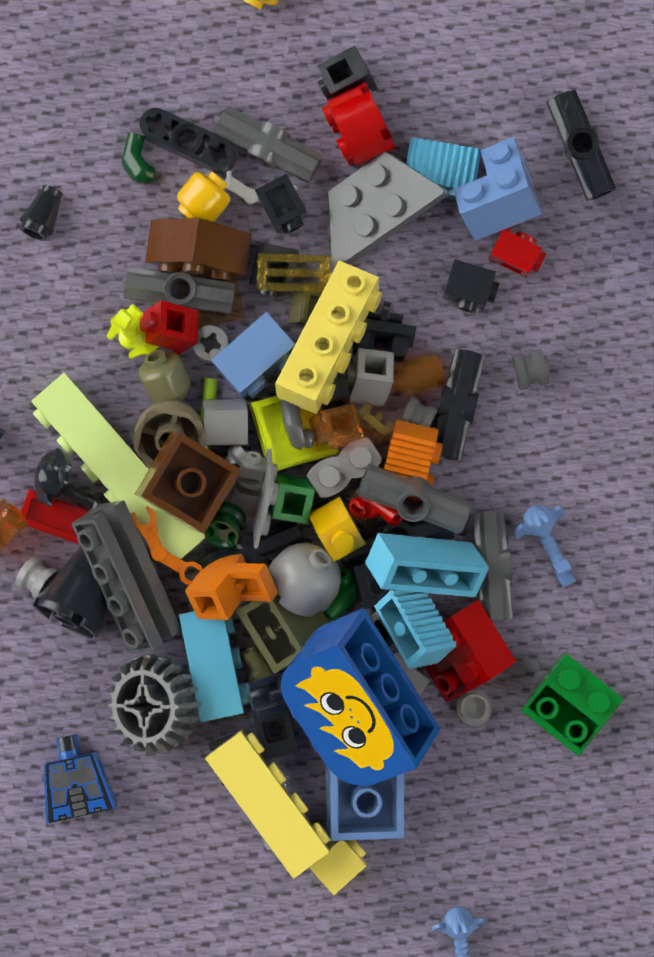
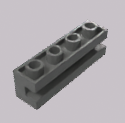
(126, 576)

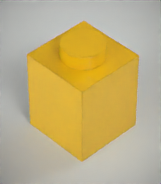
(336, 529)

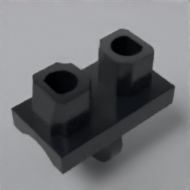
(388, 329)
(266, 695)

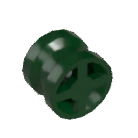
(226, 526)

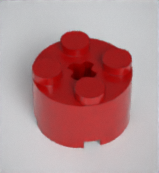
(360, 125)

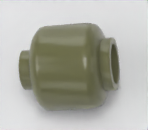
(164, 376)

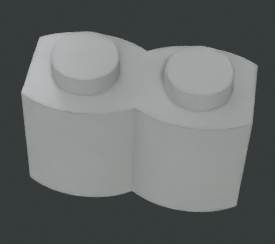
(335, 473)

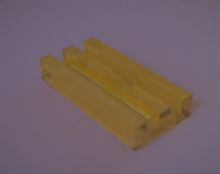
(324, 272)
(373, 424)

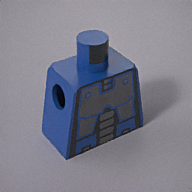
(76, 783)

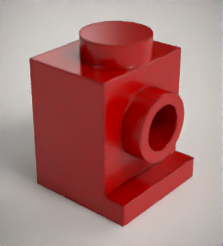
(517, 252)
(170, 326)

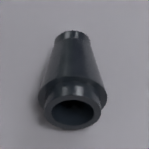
(41, 214)

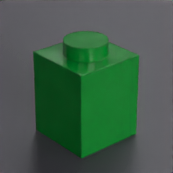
(293, 499)

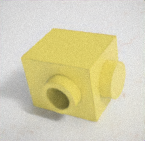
(340, 864)

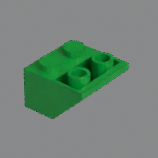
(571, 704)

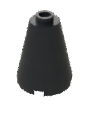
(74, 598)

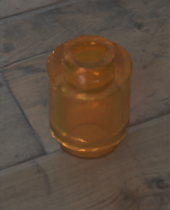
(418, 374)

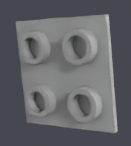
(256, 491)

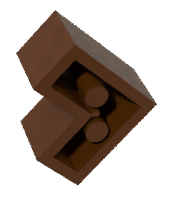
(198, 248)

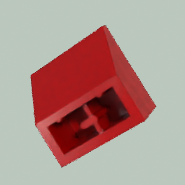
(477, 656)

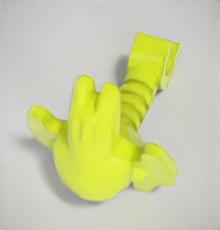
(127, 326)

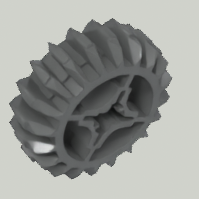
(161, 686)

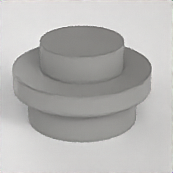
(474, 707)

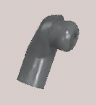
(293, 425)

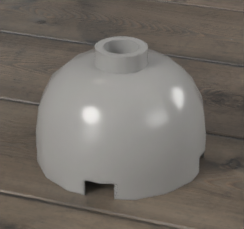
(305, 579)

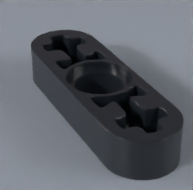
(215, 143)

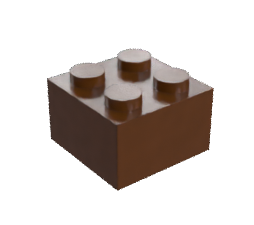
(188, 481)

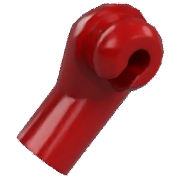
(365, 509)

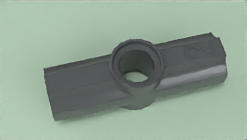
(268, 144)
(156, 285)
(434, 508)
(492, 546)

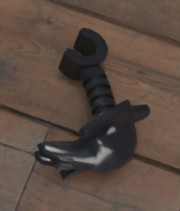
(52, 480)

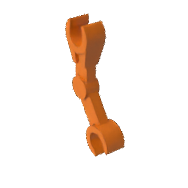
(158, 552)

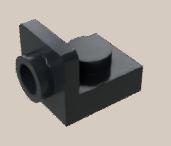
(282, 204)

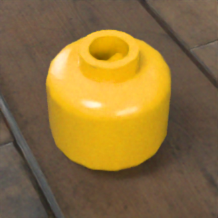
(203, 196)

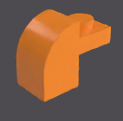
(226, 583)

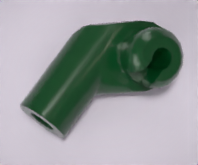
(133, 161)

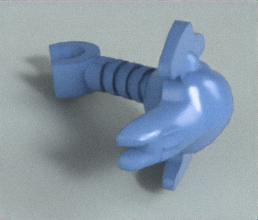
(539, 522)
(459, 925)

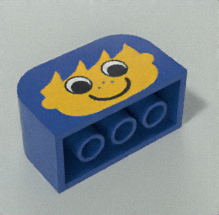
(357, 703)

